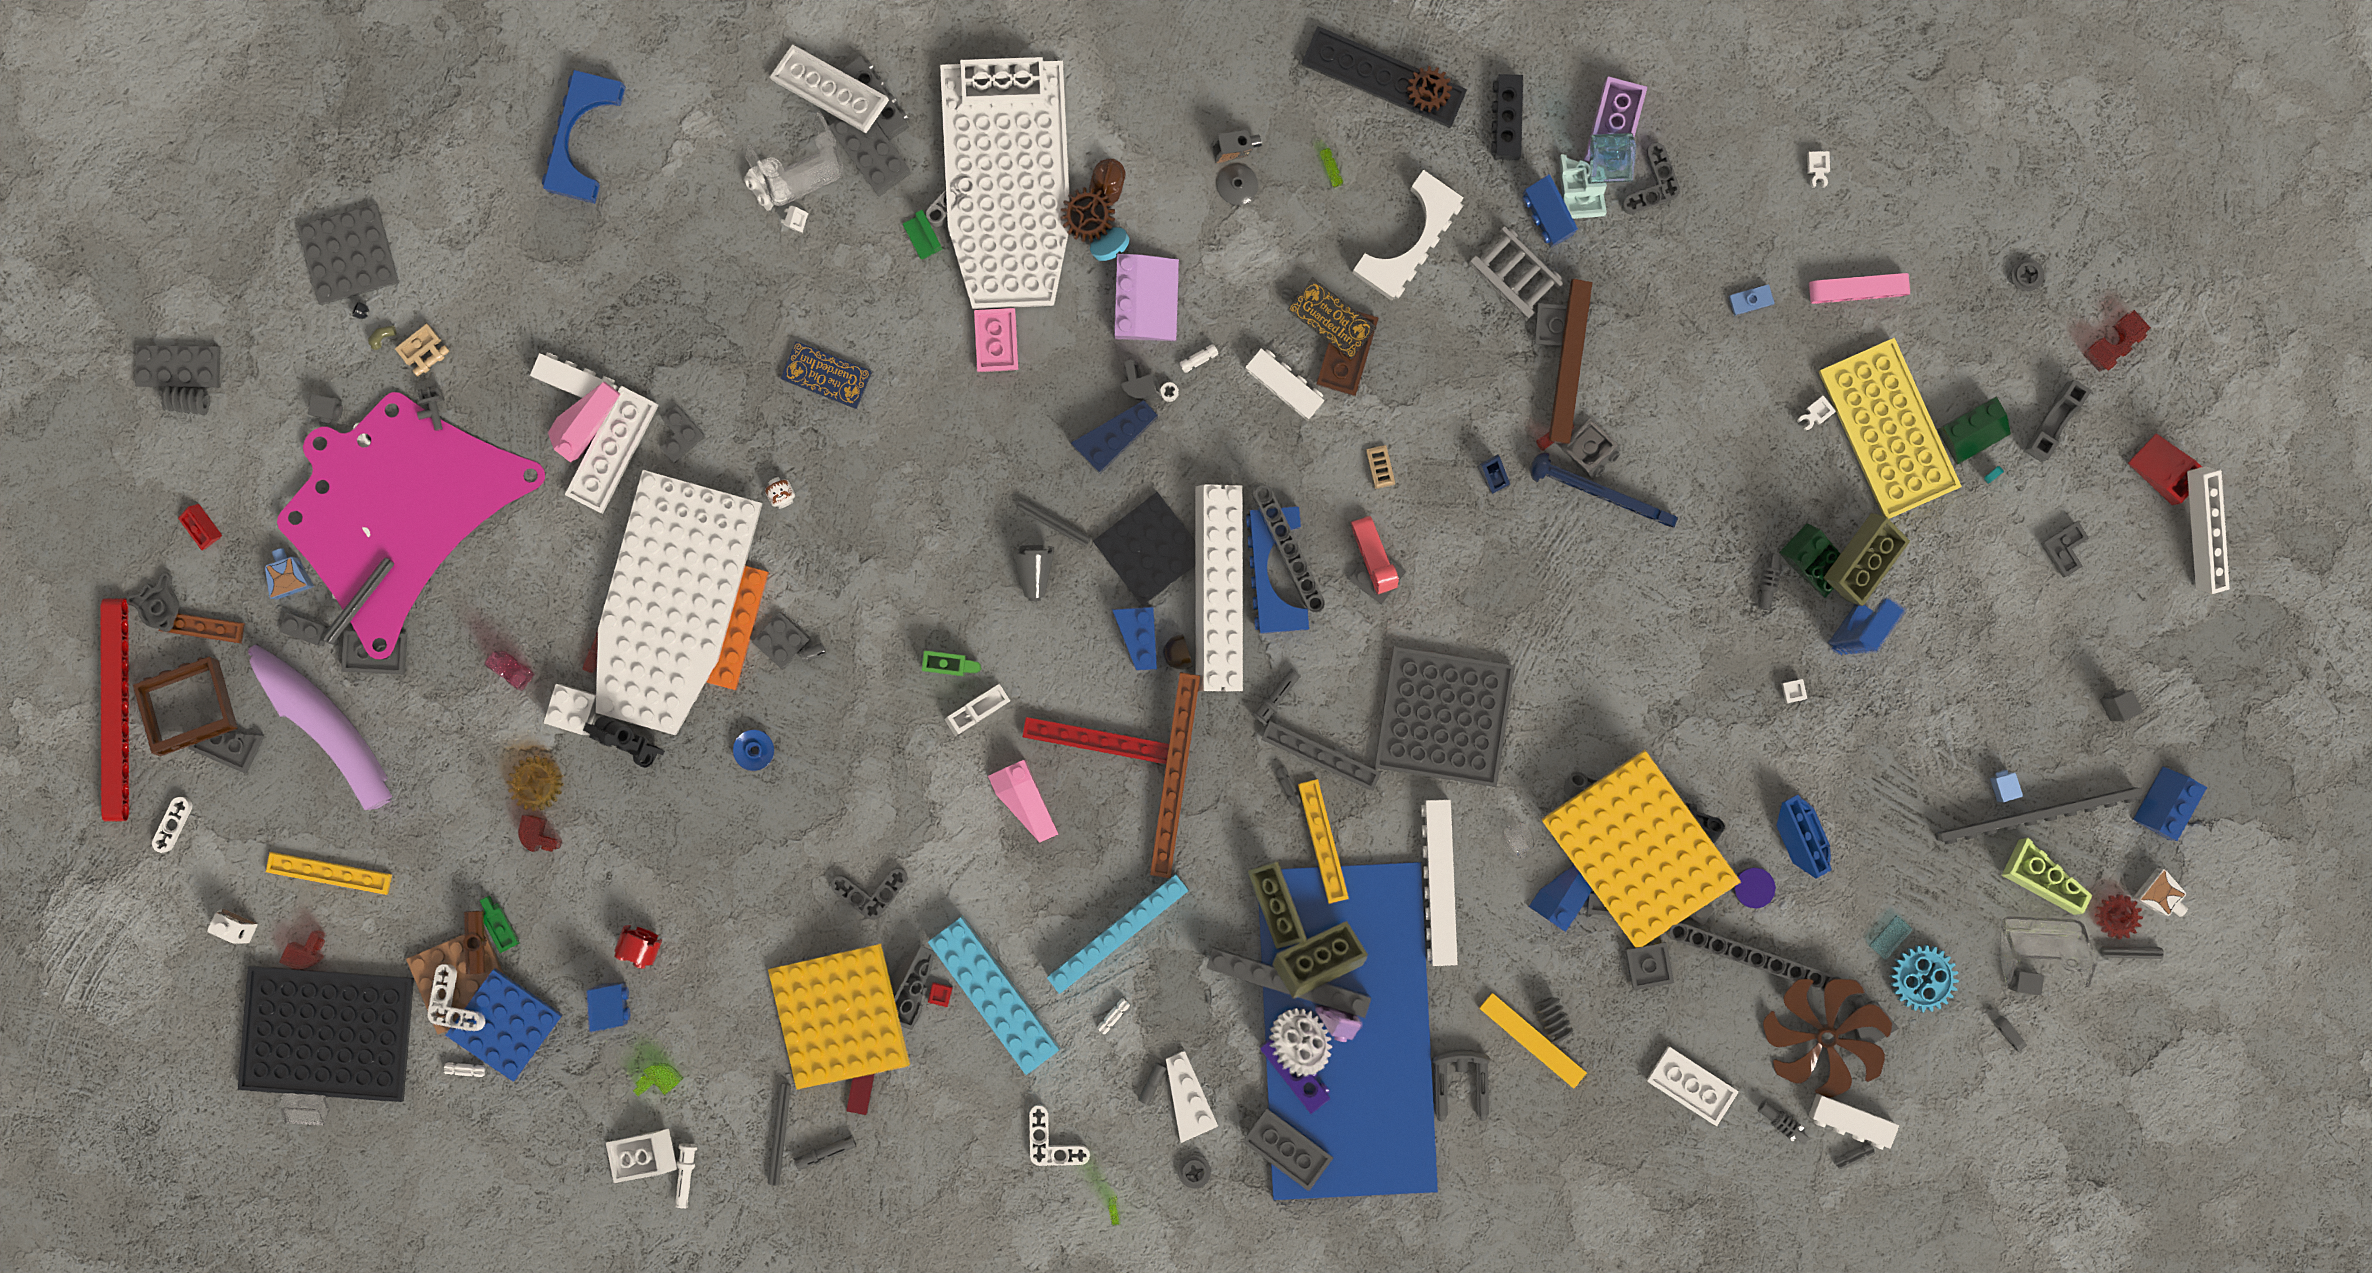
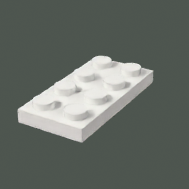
(1692, 1086)

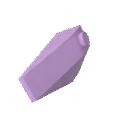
(1339, 1023)

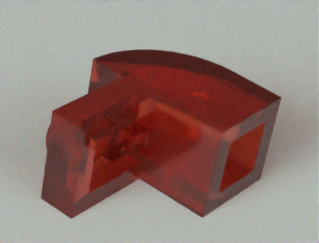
(531, 834)
(300, 956)

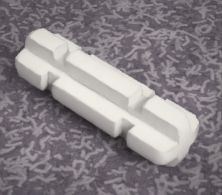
(1199, 358)
(1113, 1016)
(464, 1069)

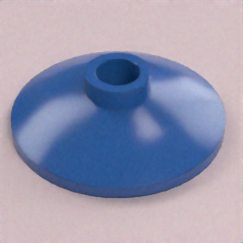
(744, 755)

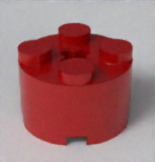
(637, 946)

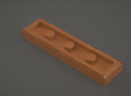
(208, 628)

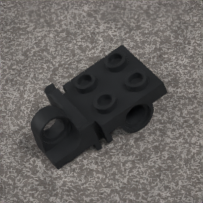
(614, 733)

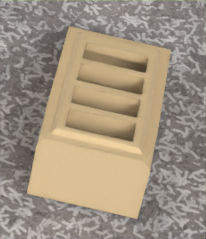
(1384, 483)

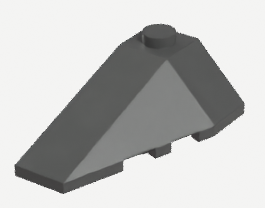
(909, 985)

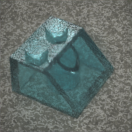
(1612, 157)

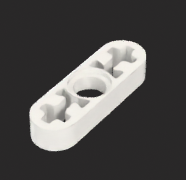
(171, 840)

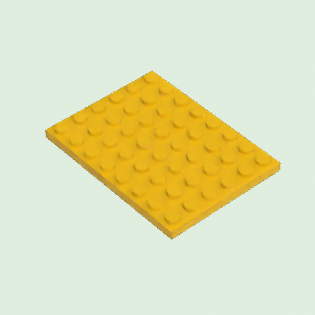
(1641, 849)

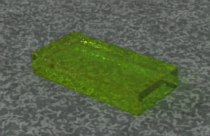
(1114, 1211)

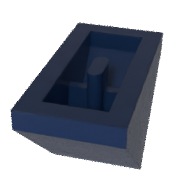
(1494, 473)

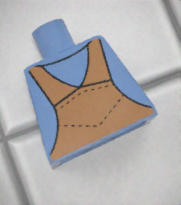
(286, 576)

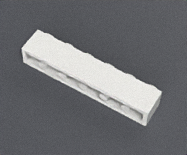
(2208, 529)

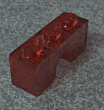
(2130, 329)

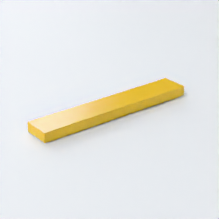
(1323, 841)
(328, 873)
(1532, 1040)

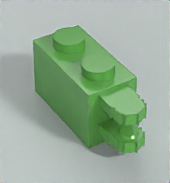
(949, 664)

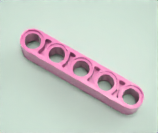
(1859, 288)

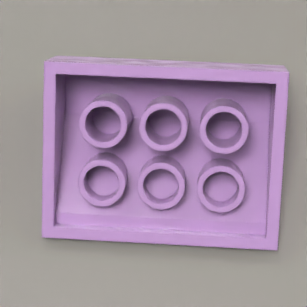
(1146, 298)

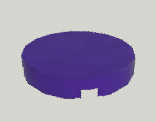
(1755, 888)

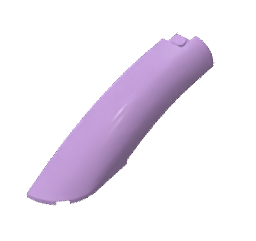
(325, 723)

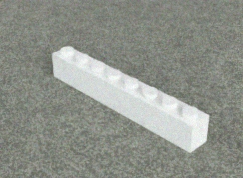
(1440, 881)

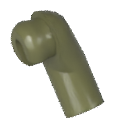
(376, 337)

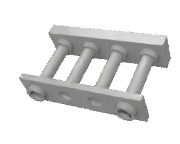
(1510, 293)

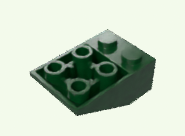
(1811, 557)

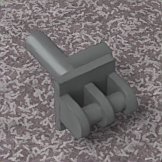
(432, 402)

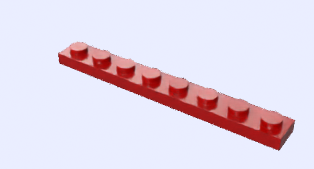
(1095, 740)

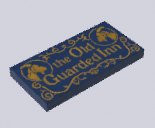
(826, 375)

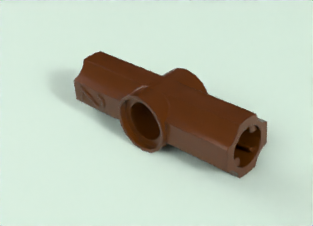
(474, 928)

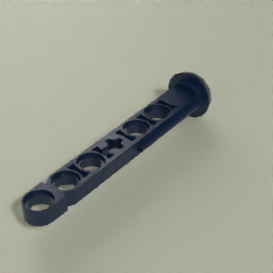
(1541, 467)

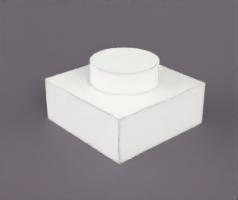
(1794, 691)

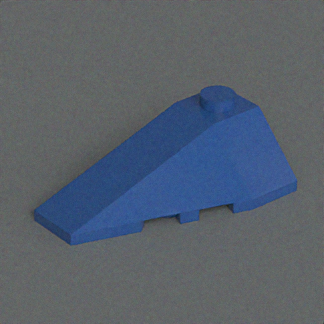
(1562, 898)

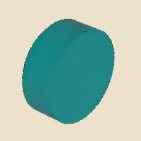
(1993, 474)

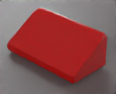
(199, 526)

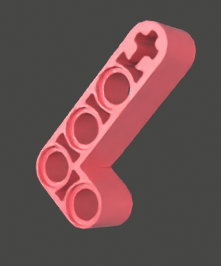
(1381, 572)

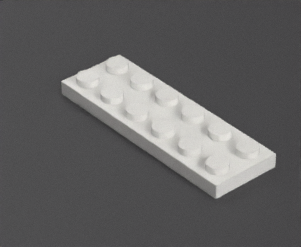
(829, 88)
(611, 450)

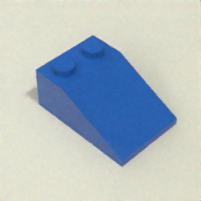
(607, 1006)

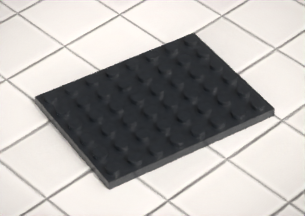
(325, 1033)

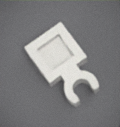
(1818, 164)
(1818, 412)

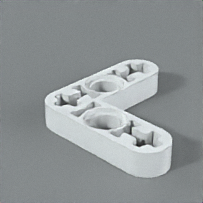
(444, 1006)
(1049, 1150)

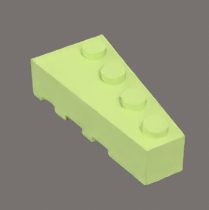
(2040, 875)

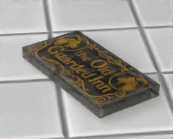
(1332, 318)

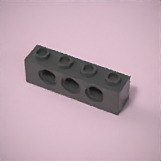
(890, 126)

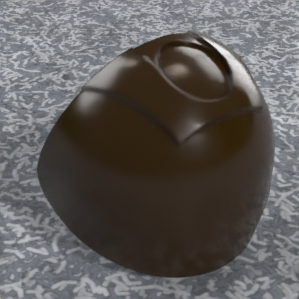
(1177, 653)

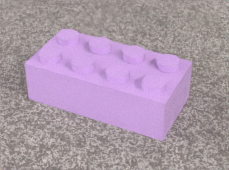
(1617, 109)

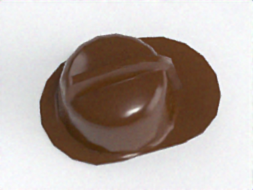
(1108, 177)

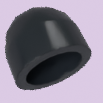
(359, 309)

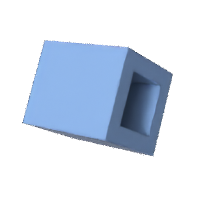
(2006, 786)

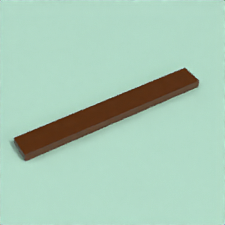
(1570, 361)

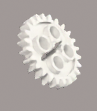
(1305, 1041)

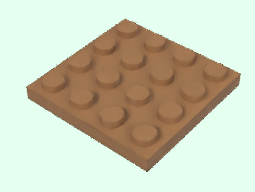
(451, 952)

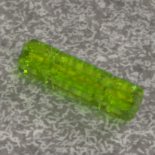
(1331, 167)

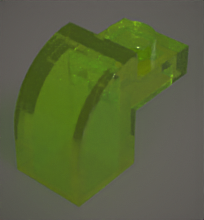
(661, 1075)

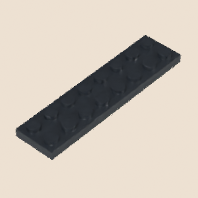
(1375, 74)

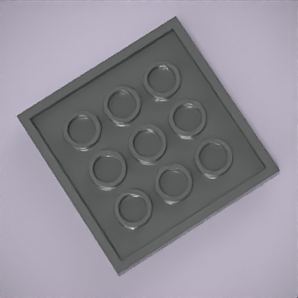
(348, 254)

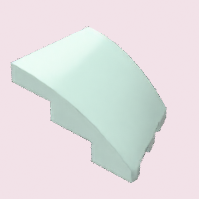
(1579, 194)

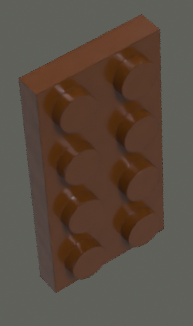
(1339, 371)

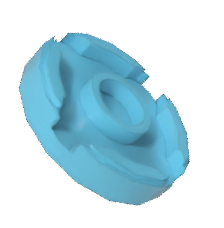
(1109, 245)

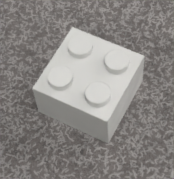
(571, 709)

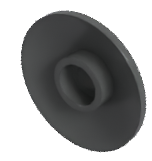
(1233, 194)

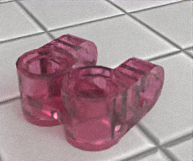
(510, 669)

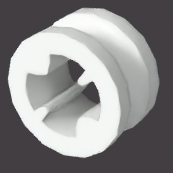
(1163, 391)

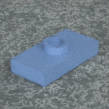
(1751, 300)

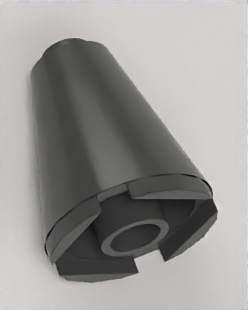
(1034, 569)

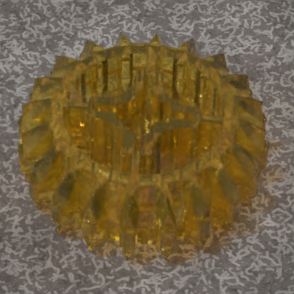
(537, 792)

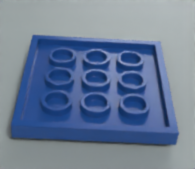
(513, 1025)

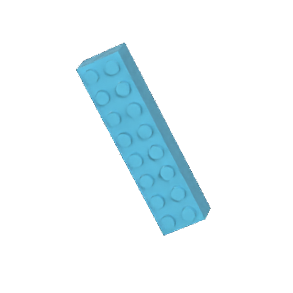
(994, 995)

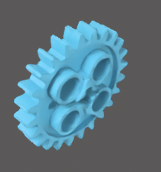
(1939, 989)

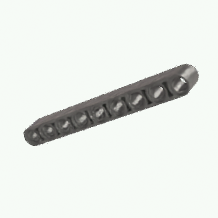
(1745, 954)

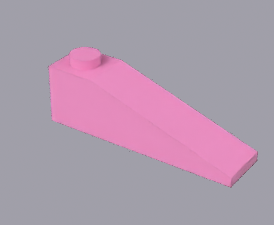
(579, 424)

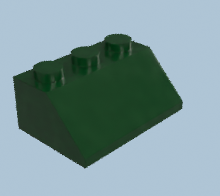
(1975, 430)

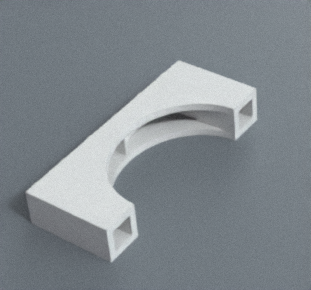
(1390, 274)

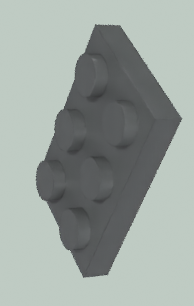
(357, 659)

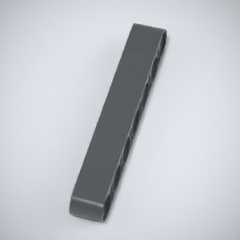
(1295, 554)

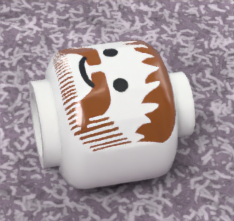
(779, 493)

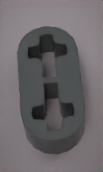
(2010, 1033)

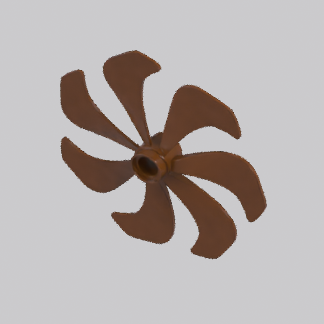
(1834, 994)

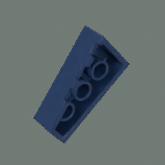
(1112, 438)

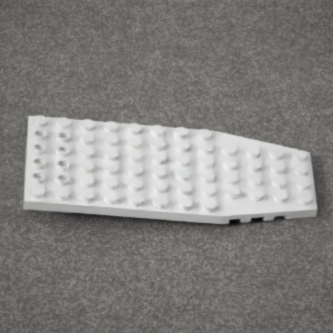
(1010, 139)
(670, 599)

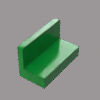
(922, 235)

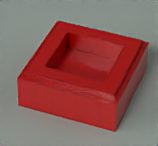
(940, 994)

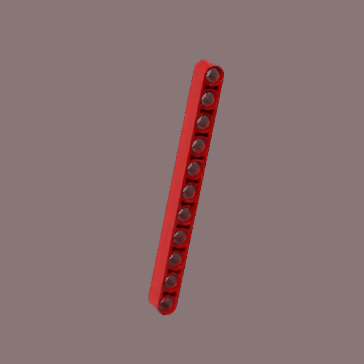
(114, 710)

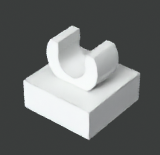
(795, 218)

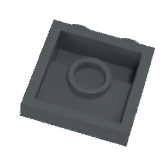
(1592, 449)

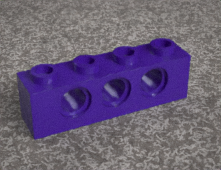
(1311, 1100)

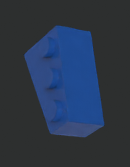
(1139, 635)

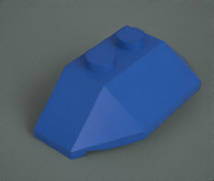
(1804, 837)

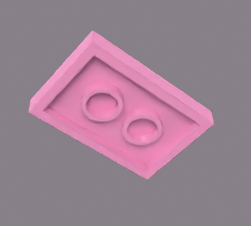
(996, 340)

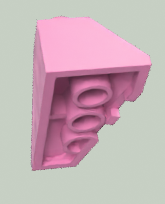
(1021, 795)

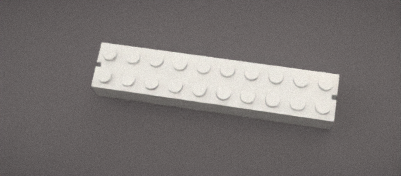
(1219, 587)

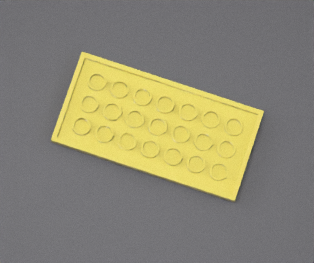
(1889, 429)

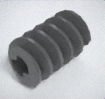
(185, 402)
(1554, 1018)

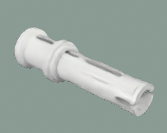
(685, 1165)

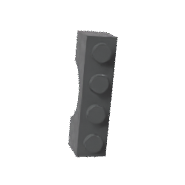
(2064, 407)

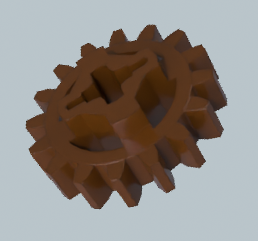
(1437, 85)

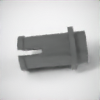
(812, 652)

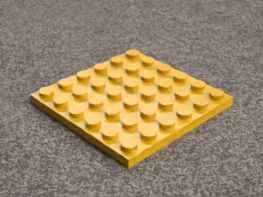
(839, 1016)

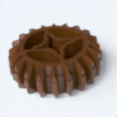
(1092, 207)

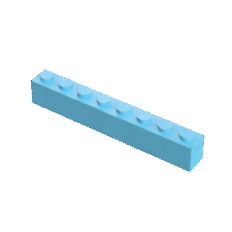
(1117, 933)

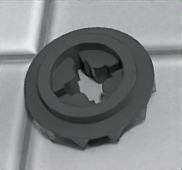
(2030, 266)
(1189, 1179)

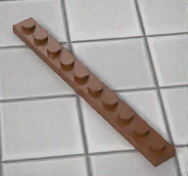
(1175, 775)

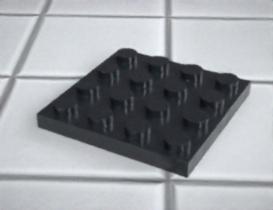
(1148, 548)

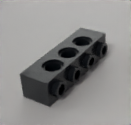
(1514, 86)

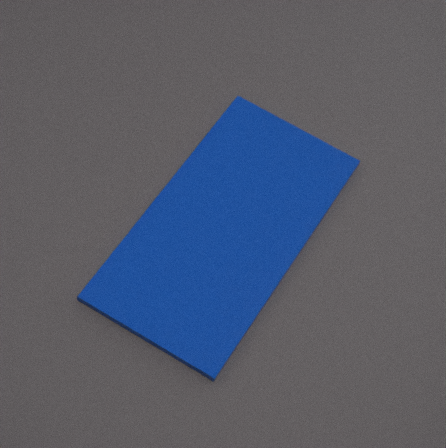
(1382, 1078)

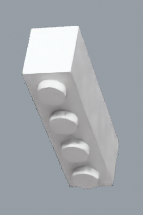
(566, 376)
(1284, 384)
(1854, 1121)

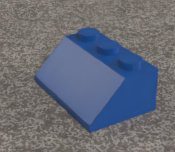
(1549, 211)
(2169, 804)

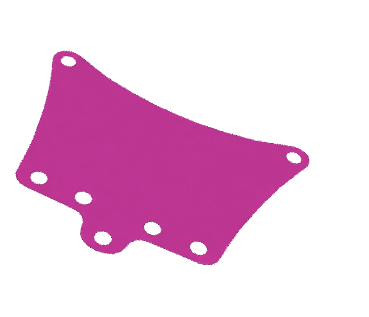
(413, 493)

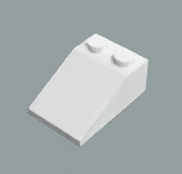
(641, 1156)

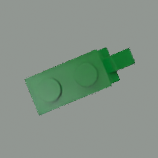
(498, 925)

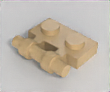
(418, 345)

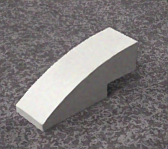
(977, 710)

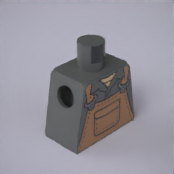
(1234, 145)

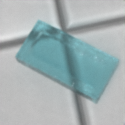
(1890, 937)

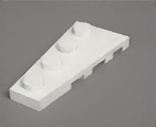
(1189, 1100)

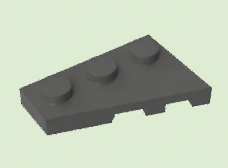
(230, 749)

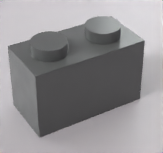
(2121, 704)

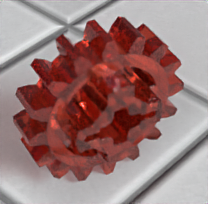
(2119, 925)

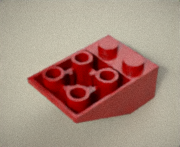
(2164, 468)

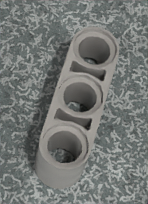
(940, 206)

